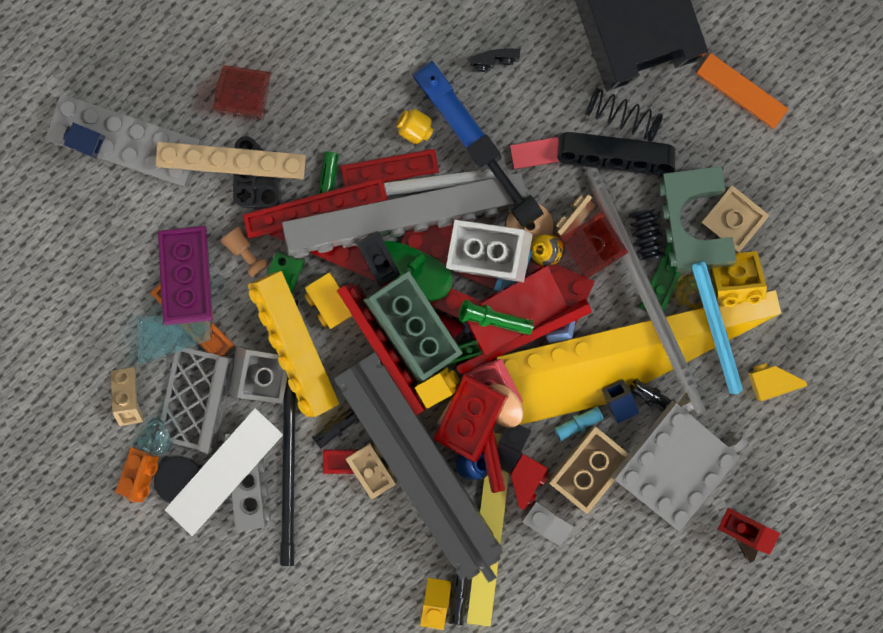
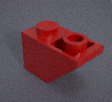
(525, 479)

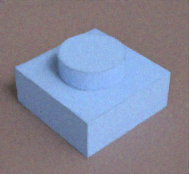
(562, 333)

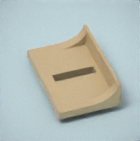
(582, 207)

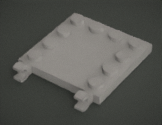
(677, 464)

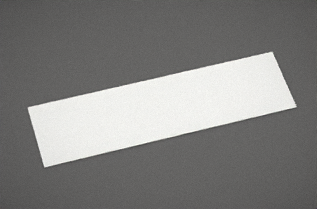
(223, 472)

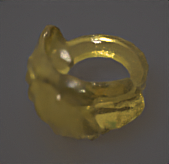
(685, 287)

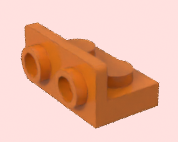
(137, 475)

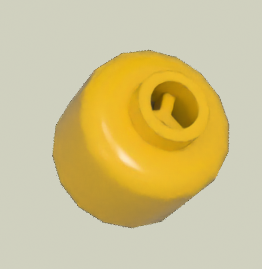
(414, 126)

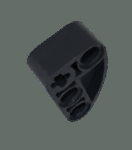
(255, 185)

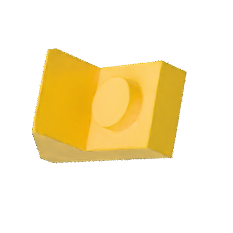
(435, 603)

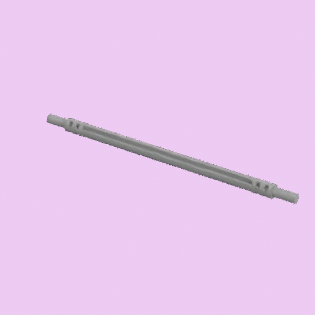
(645, 290)

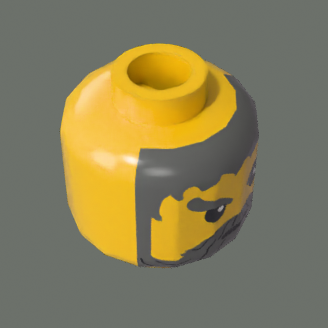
(547, 249)

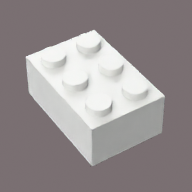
(489, 250)

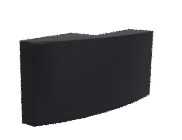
(486, 60)

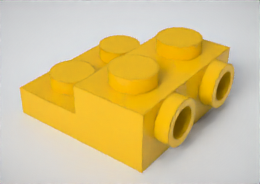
(741, 281)

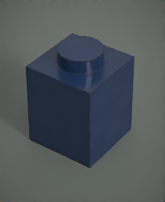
(83, 140)
(620, 401)

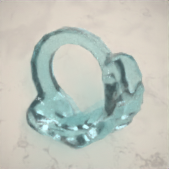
(160, 444)

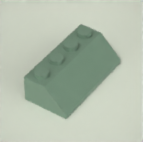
(412, 327)

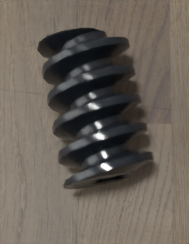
(647, 234)

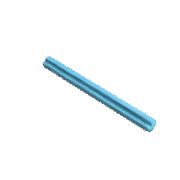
(717, 327)

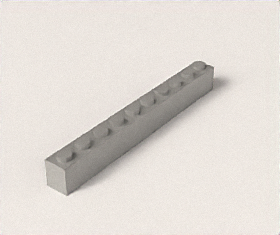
(399, 215)

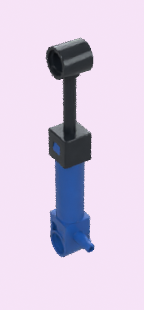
(476, 142)

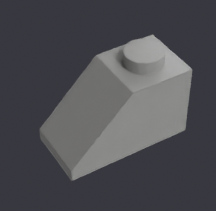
(547, 523)

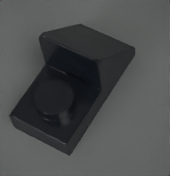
(378, 258)
(511, 445)

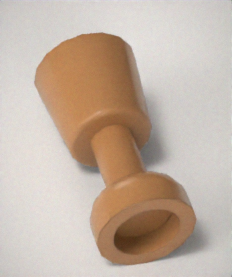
(238, 245)

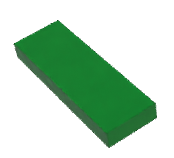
(664, 279)

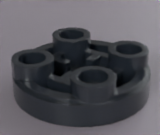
(174, 476)

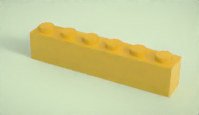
(293, 344)

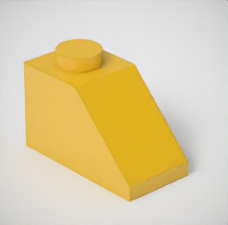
(773, 381)

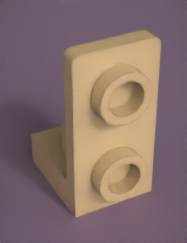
(125, 397)

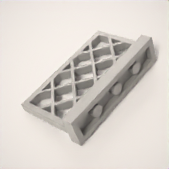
(215, 404)

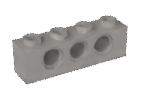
(243, 516)

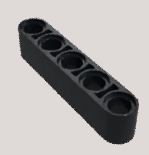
(616, 153)

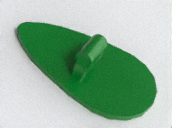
(427, 271)

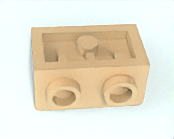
(371, 470)

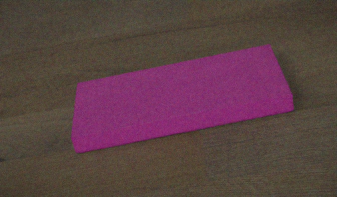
(185, 275)

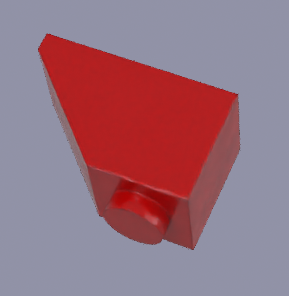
(749, 531)

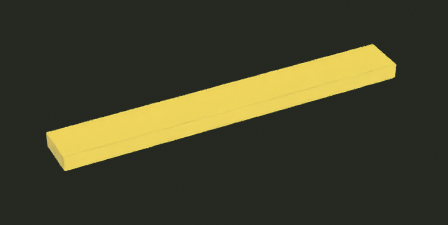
(481, 591)

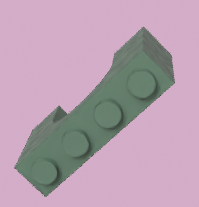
(678, 190)

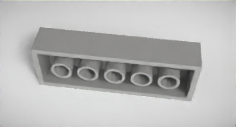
(127, 139)

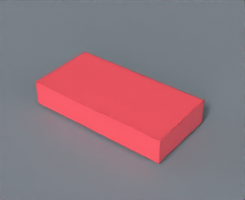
(534, 153)

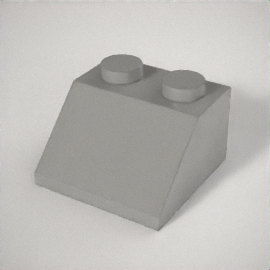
(257, 375)

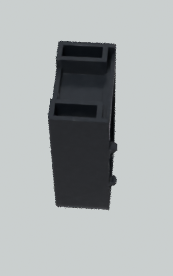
(640, 35)

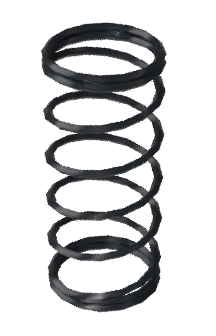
(652, 131)

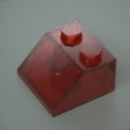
(242, 92)
(594, 245)

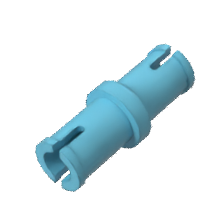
(579, 423)

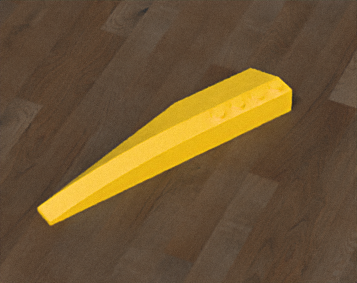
(572, 372)

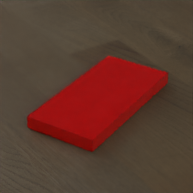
(533, 300)

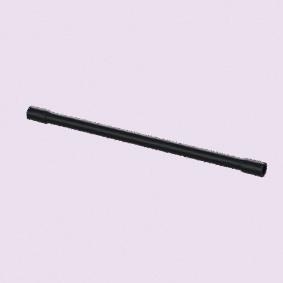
(287, 544)

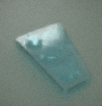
(161, 340)

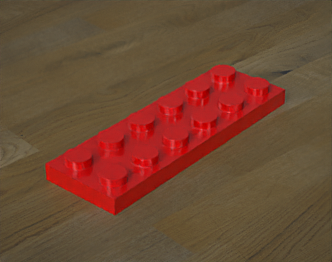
(353, 299)

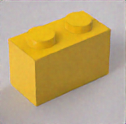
(327, 300)
(438, 387)

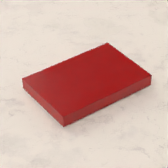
(470, 417)

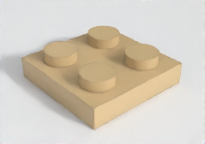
(735, 217)

